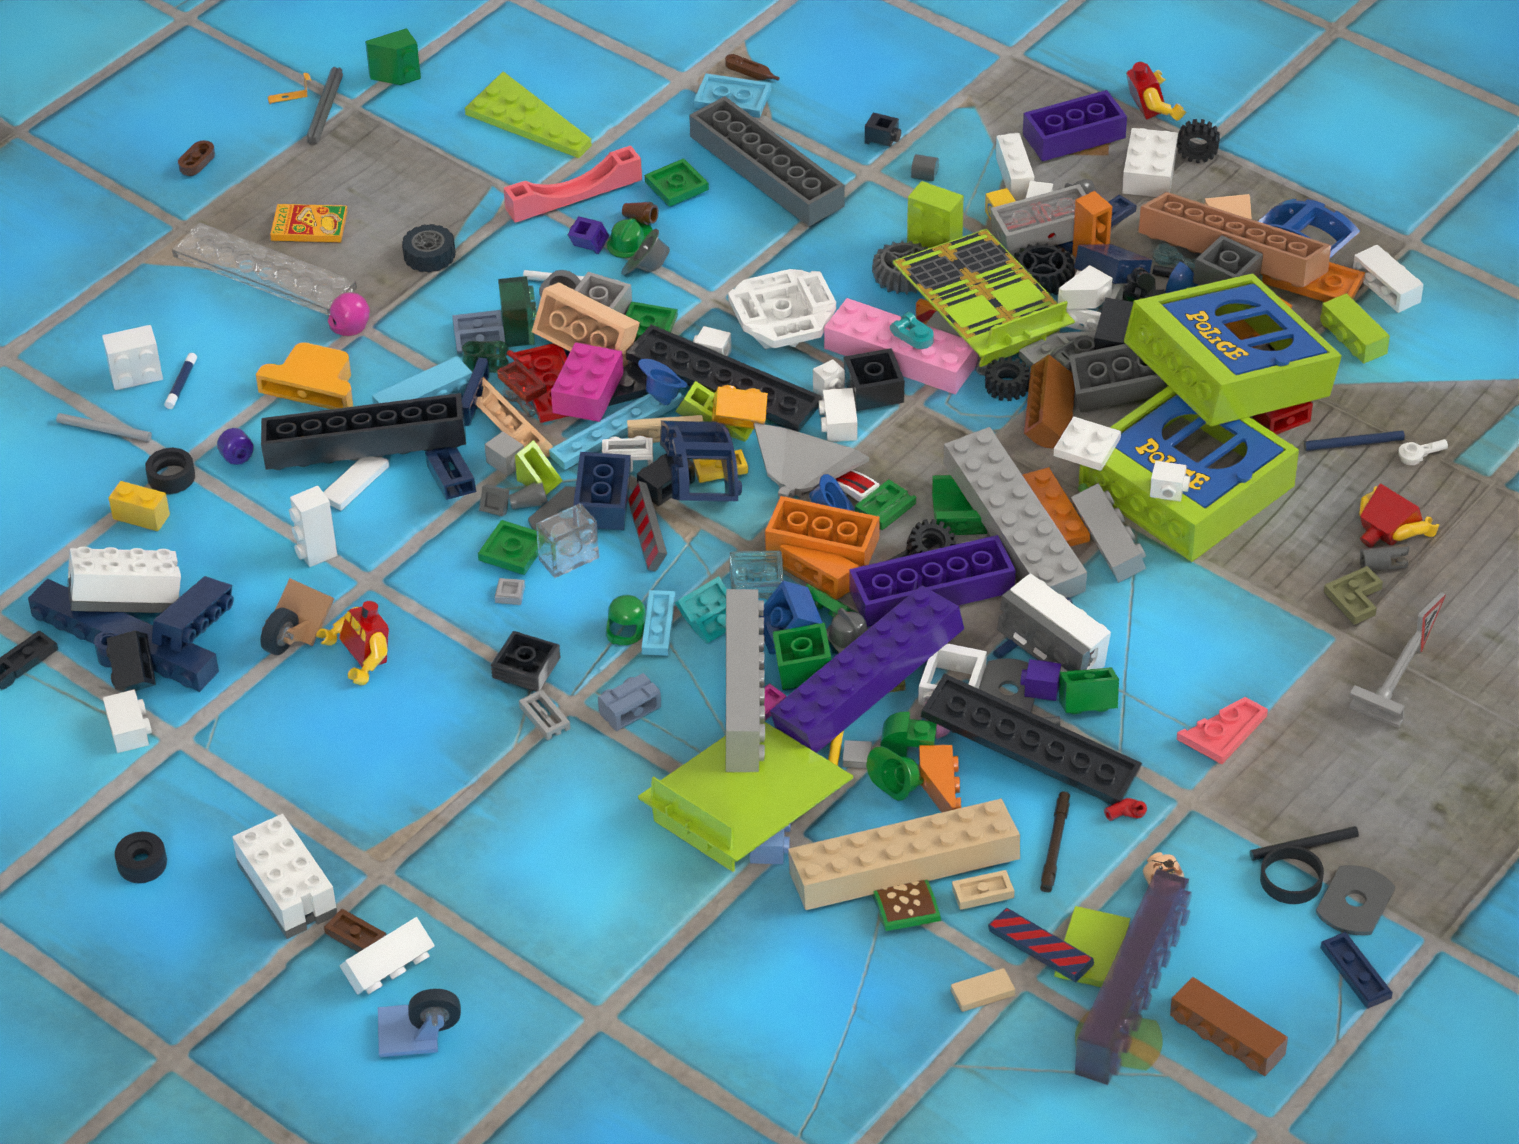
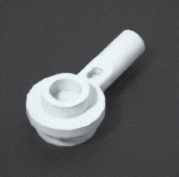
(1412, 453)

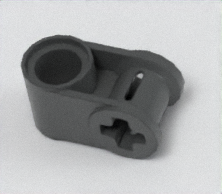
(1079, 345)

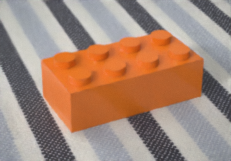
(823, 529)

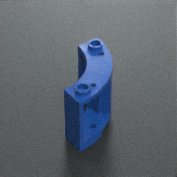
(1313, 214)

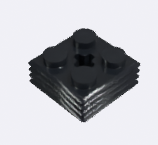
(525, 661)

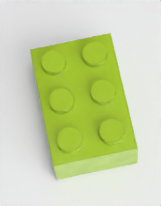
(934, 215)

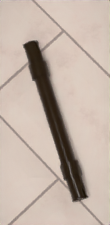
(1050, 868)

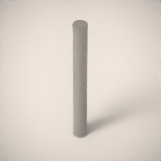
(104, 427)

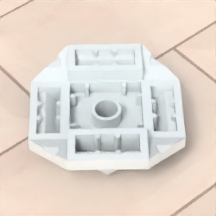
(783, 307)

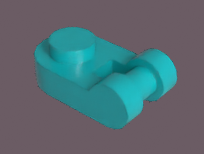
(919, 335)

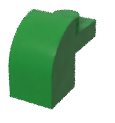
(901, 732)

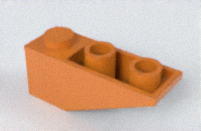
(937, 770)

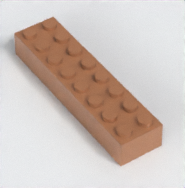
(1199, 225)

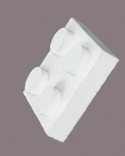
(1087, 443)

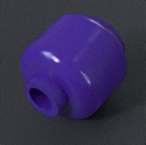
(233, 444)

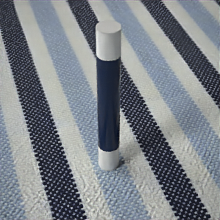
(180, 381)

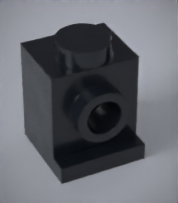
(882, 130)

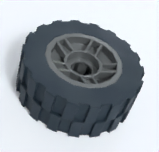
(428, 248)

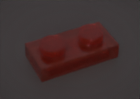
(521, 381)

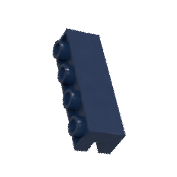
(192, 613)

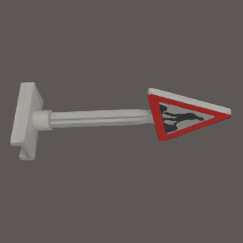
(1379, 704)

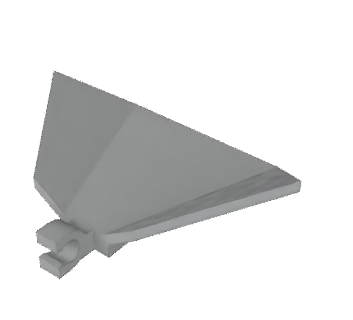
(799, 460)

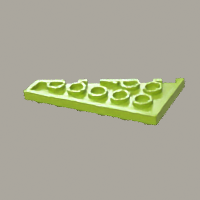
(519, 111)

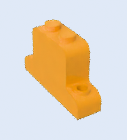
(309, 376)

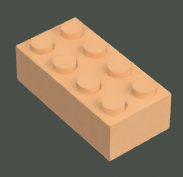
(572, 317)

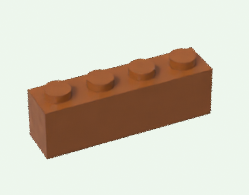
(1228, 1026)

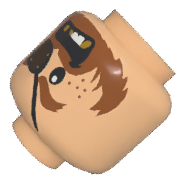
(1162, 862)

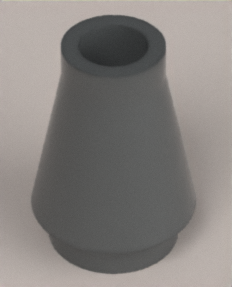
(529, 496)

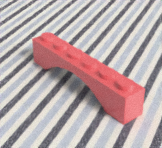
(614, 171)

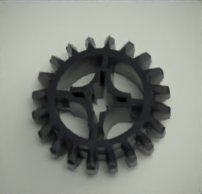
(1047, 265)

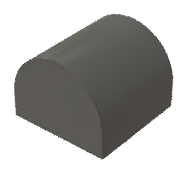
(924, 167)

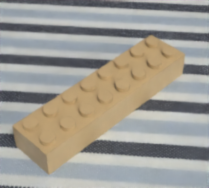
(904, 853)

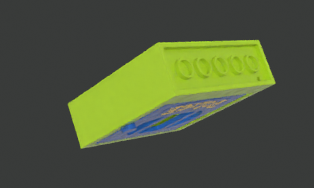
(1214, 370)
(1216, 498)

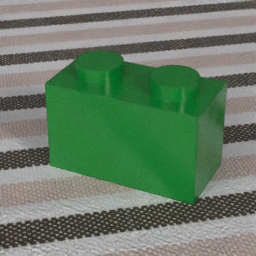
(1088, 690)

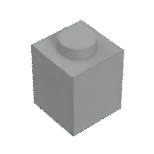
(501, 453)

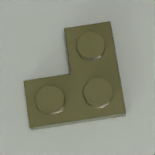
(1351, 591)

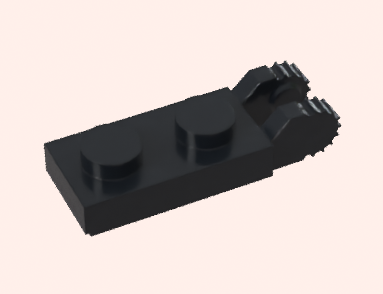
(25, 657)

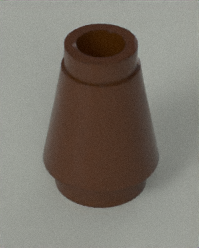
(642, 212)

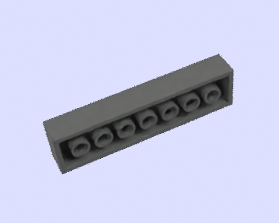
(767, 161)

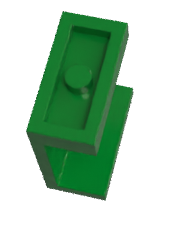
(953, 508)

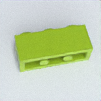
(1354, 328)

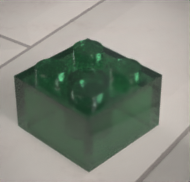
(517, 310)

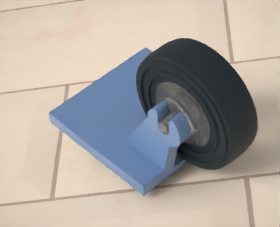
(416, 1026)

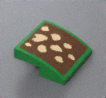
(906, 905)

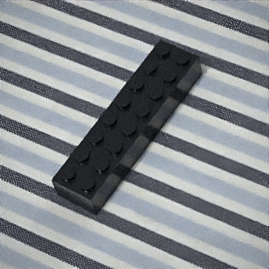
(363, 431)

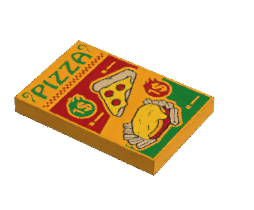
(309, 223)

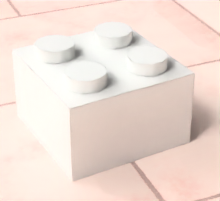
(132, 357)

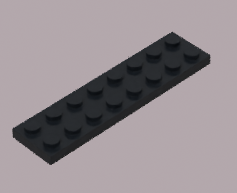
(692, 362)
(1031, 740)

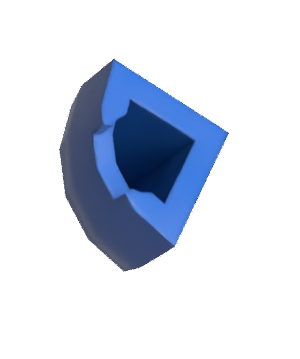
(1180, 278)

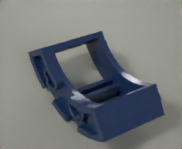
(703, 442)

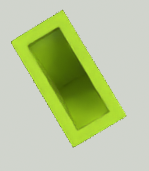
(534, 467)

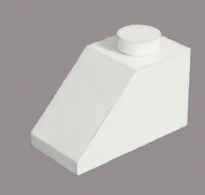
(1086, 289)

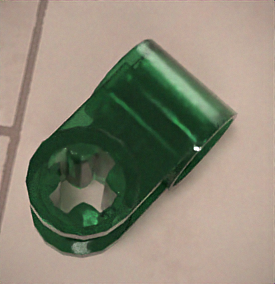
(485, 349)

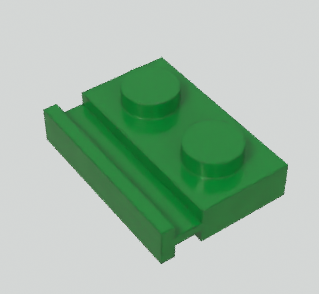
(886, 502)

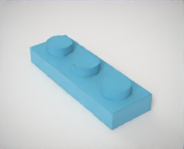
(658, 622)

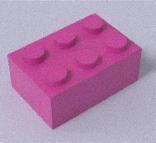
(587, 382)

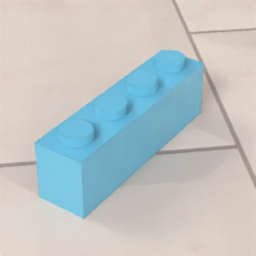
(442, 379)

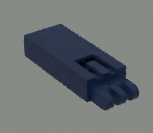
(451, 482)

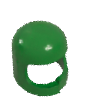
(626, 611)

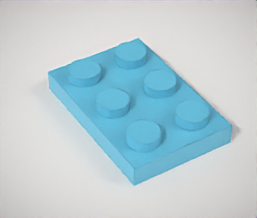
(745, 93)

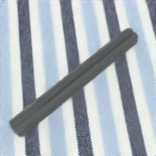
(324, 105)

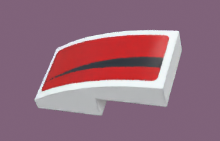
(857, 484)

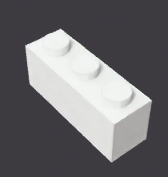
(1014, 164)
(1388, 278)
(313, 526)
(387, 957)

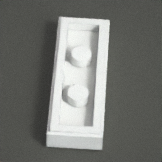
(355, 481)

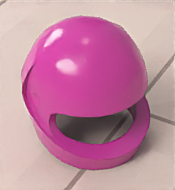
(350, 314)

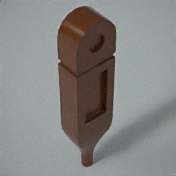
(749, 67)

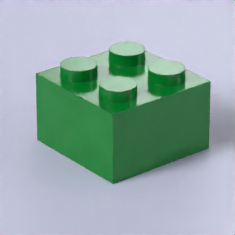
(801, 653)

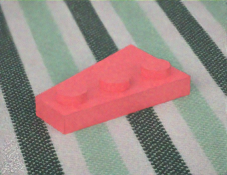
(1226, 731)

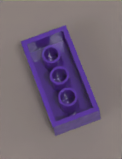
(1074, 125)

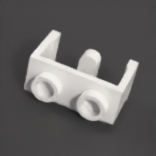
(639, 448)

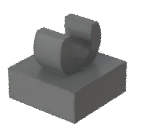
(494, 500)

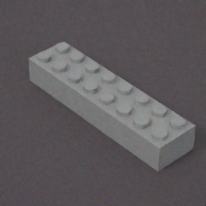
(1013, 512)
(744, 680)

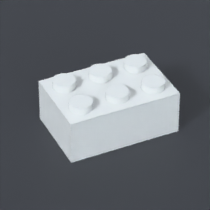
(1149, 162)

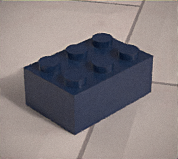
(604, 487)

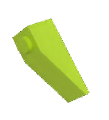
(700, 402)

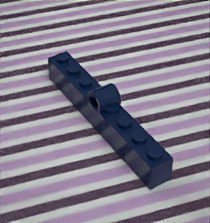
(191, 667)

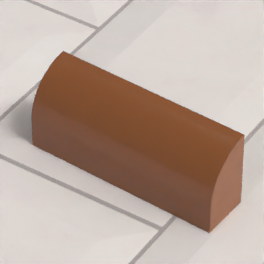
(1049, 402)

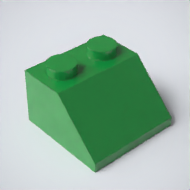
(393, 58)

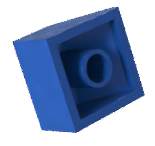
(786, 609)

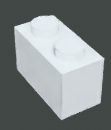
(839, 415)
(126, 720)

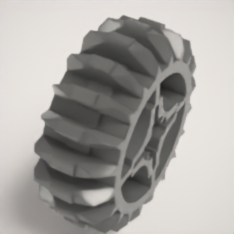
(887, 273)

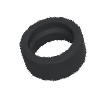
(171, 483)

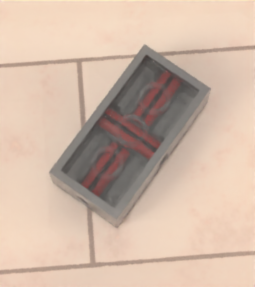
(1036, 219)

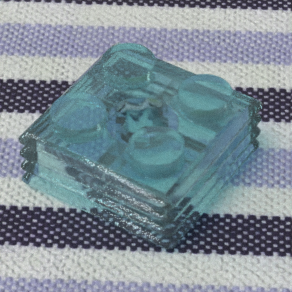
(756, 571)

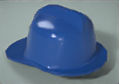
(661, 381)
(830, 494)

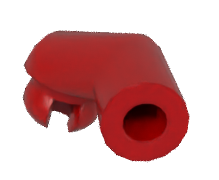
(1127, 807)

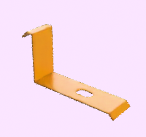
(292, 95)

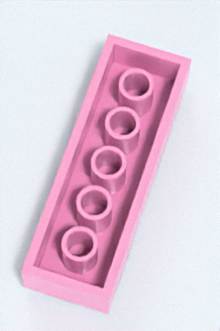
(865, 329)

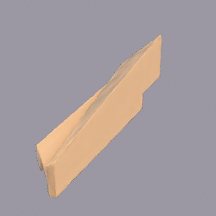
(509, 419)

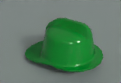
(627, 237)
(893, 773)

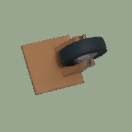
(296, 618)

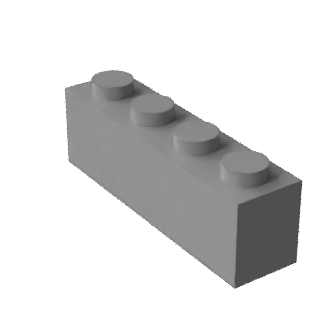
(1109, 533)

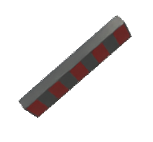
(647, 526)

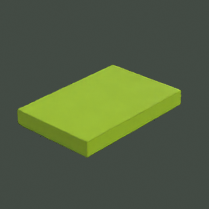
(1098, 936)

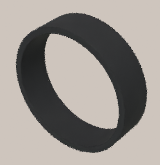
(1297, 853)

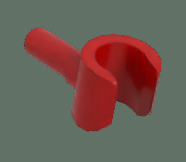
(525, 359)

